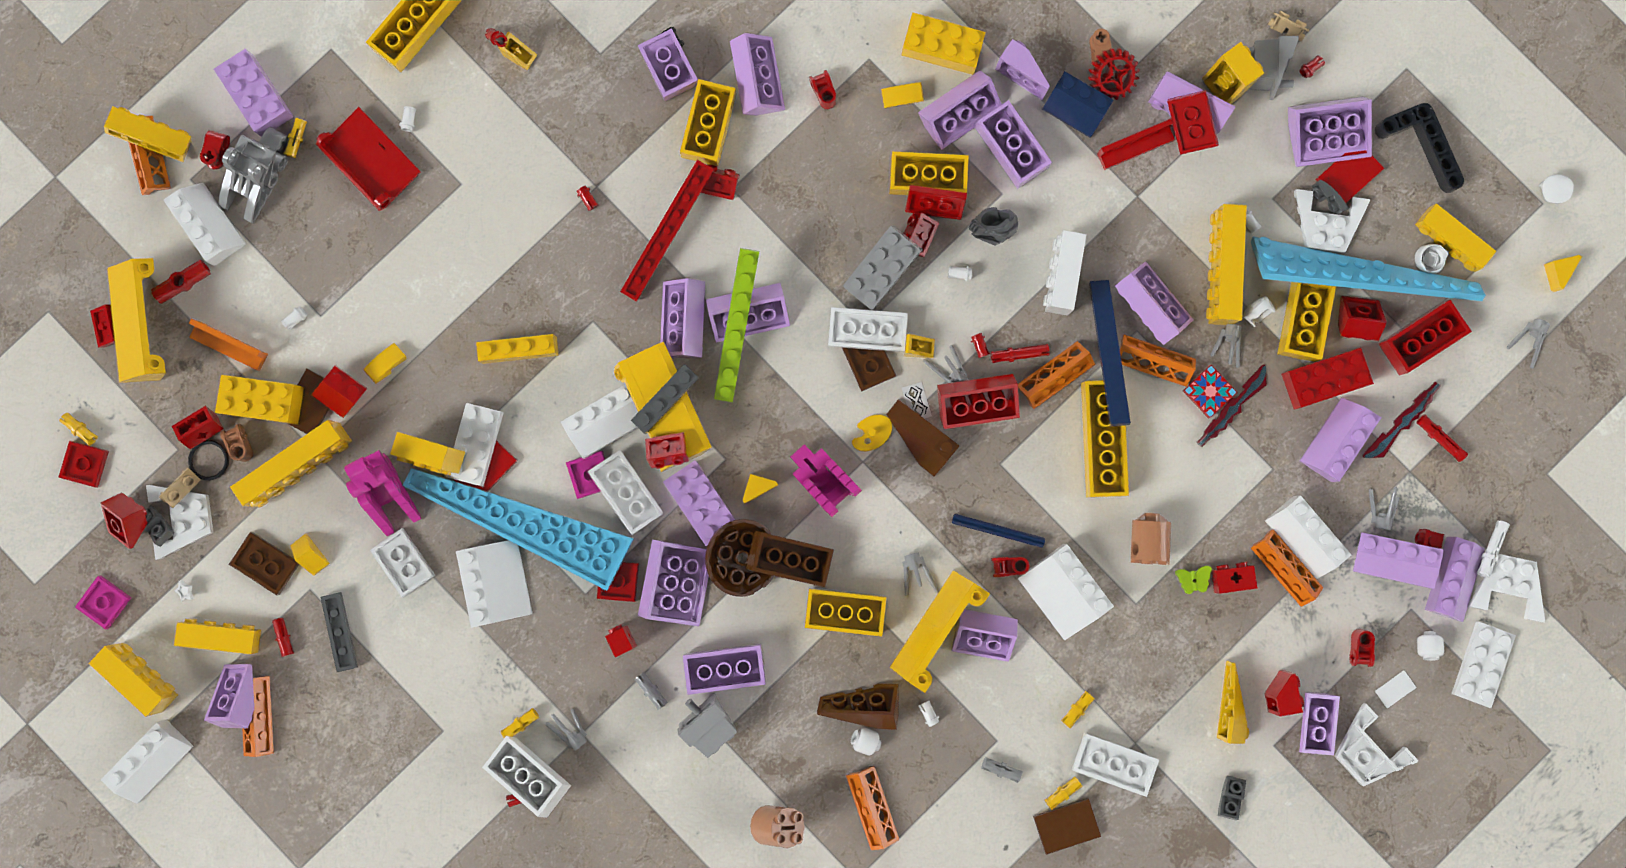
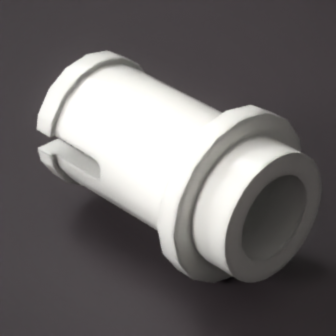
(408, 119)
(1251, 223)
(960, 273)
(295, 317)
(929, 714)

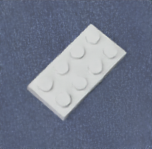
(867, 329)
(477, 438)
(625, 492)
(1483, 664)
(1115, 764)

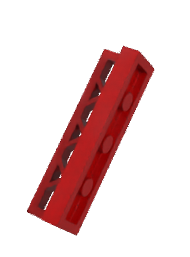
(1136, 144)

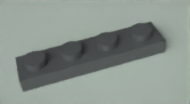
(665, 399)
(339, 632)

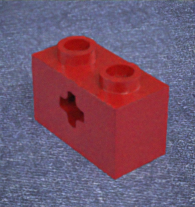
(197, 427)
(1245, 578)
(620, 640)

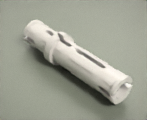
(1491, 553)

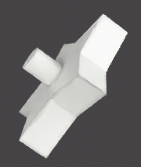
(184, 591)

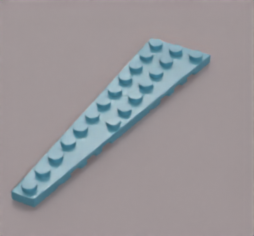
(1313, 266)
(569, 543)

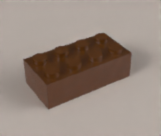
(789, 559)

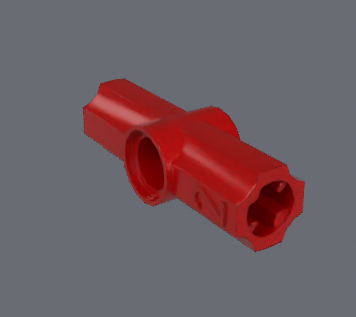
(171, 287)

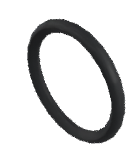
(226, 462)

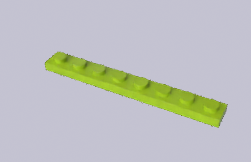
(736, 324)

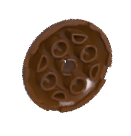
(722, 559)

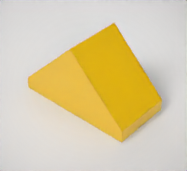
(517, 52)
(1560, 271)
(919, 346)
(757, 486)
(308, 555)

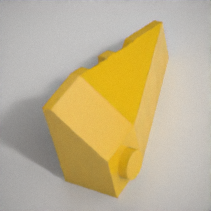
(1232, 716)

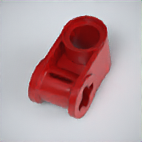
(822, 87)
(214, 148)
(1008, 566)
(1363, 650)

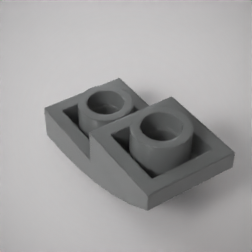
(1324, 191)
(157, 526)
(1231, 797)

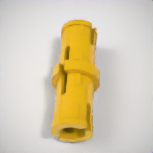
(299, 125)
(78, 428)
(1078, 709)
(520, 723)
(1063, 793)

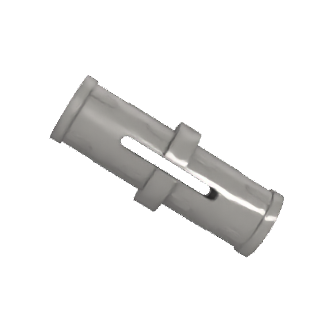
(650, 690)
(1001, 770)

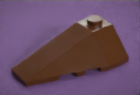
(926, 442)
(869, 707)

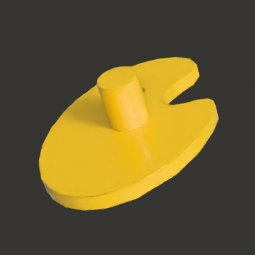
(877, 429)

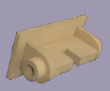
(1282, 21)
(179, 488)

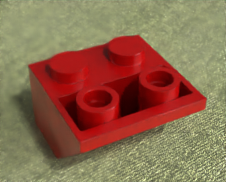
(1283, 695)

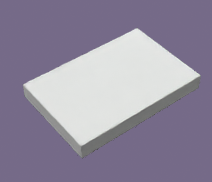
(402, 562)

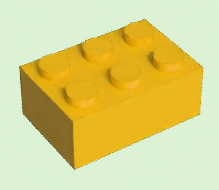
(427, 454)

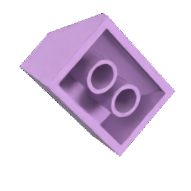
(985, 635)
(1319, 723)

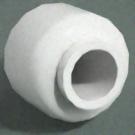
(1430, 646)
(865, 741)

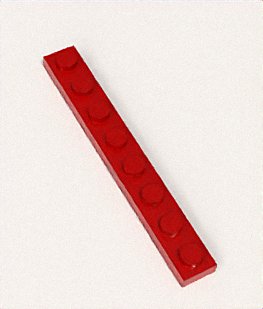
(667, 230)

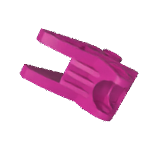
(377, 484)
(828, 486)

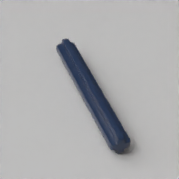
(998, 530)

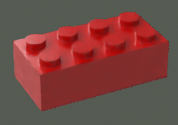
(1424, 337)
(1327, 378)
(978, 401)

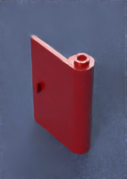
(372, 168)

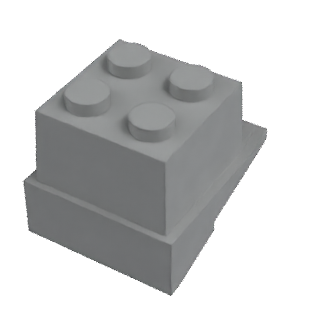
(1274, 58)
(706, 726)

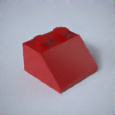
(1361, 318)
(339, 391)
(124, 519)

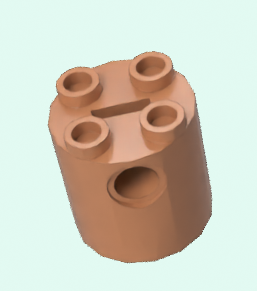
(1151, 539)
(777, 826)

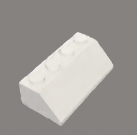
(205, 222)
(601, 422)
(1308, 537)
(147, 762)

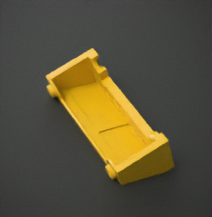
(130, 323)
(644, 377)
(935, 627)

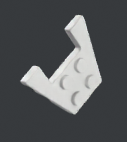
(1327, 230)
(189, 520)
(1515, 578)
(1363, 757)

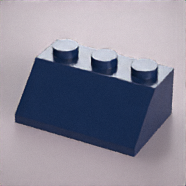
(1077, 104)

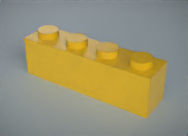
(147, 134)
(1455, 238)
(517, 348)
(217, 637)

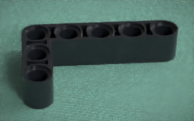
(1427, 142)

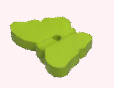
(1201, 578)

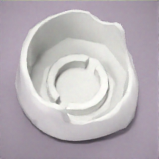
(1557, 188)
(1431, 258)
(1258, 310)

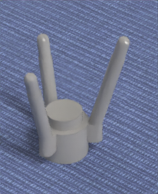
(1538, 330)
(1232, 335)
(957, 375)
(1384, 521)
(913, 562)
(573, 739)

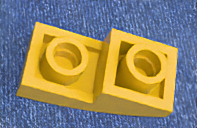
(902, 95)
(384, 362)

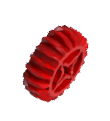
(1129, 69)

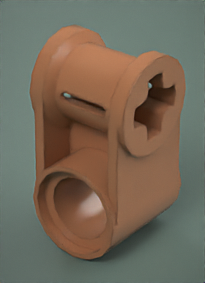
(1098, 47)
(235, 440)

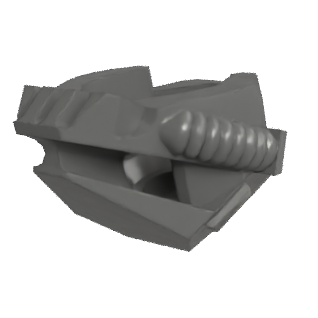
(994, 225)

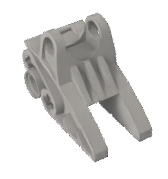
(253, 170)

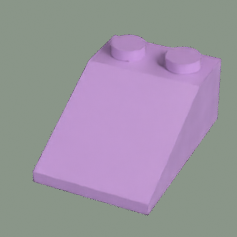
(668, 65)
(1022, 69)
(233, 698)

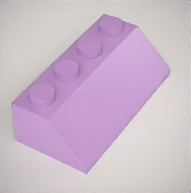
(757, 74)
(1173, 86)
(960, 109)
(1154, 303)
(765, 312)
(683, 317)
(1340, 439)
(1398, 560)
(1455, 578)

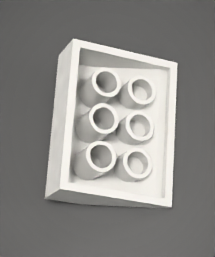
(494, 583)
(1065, 592)

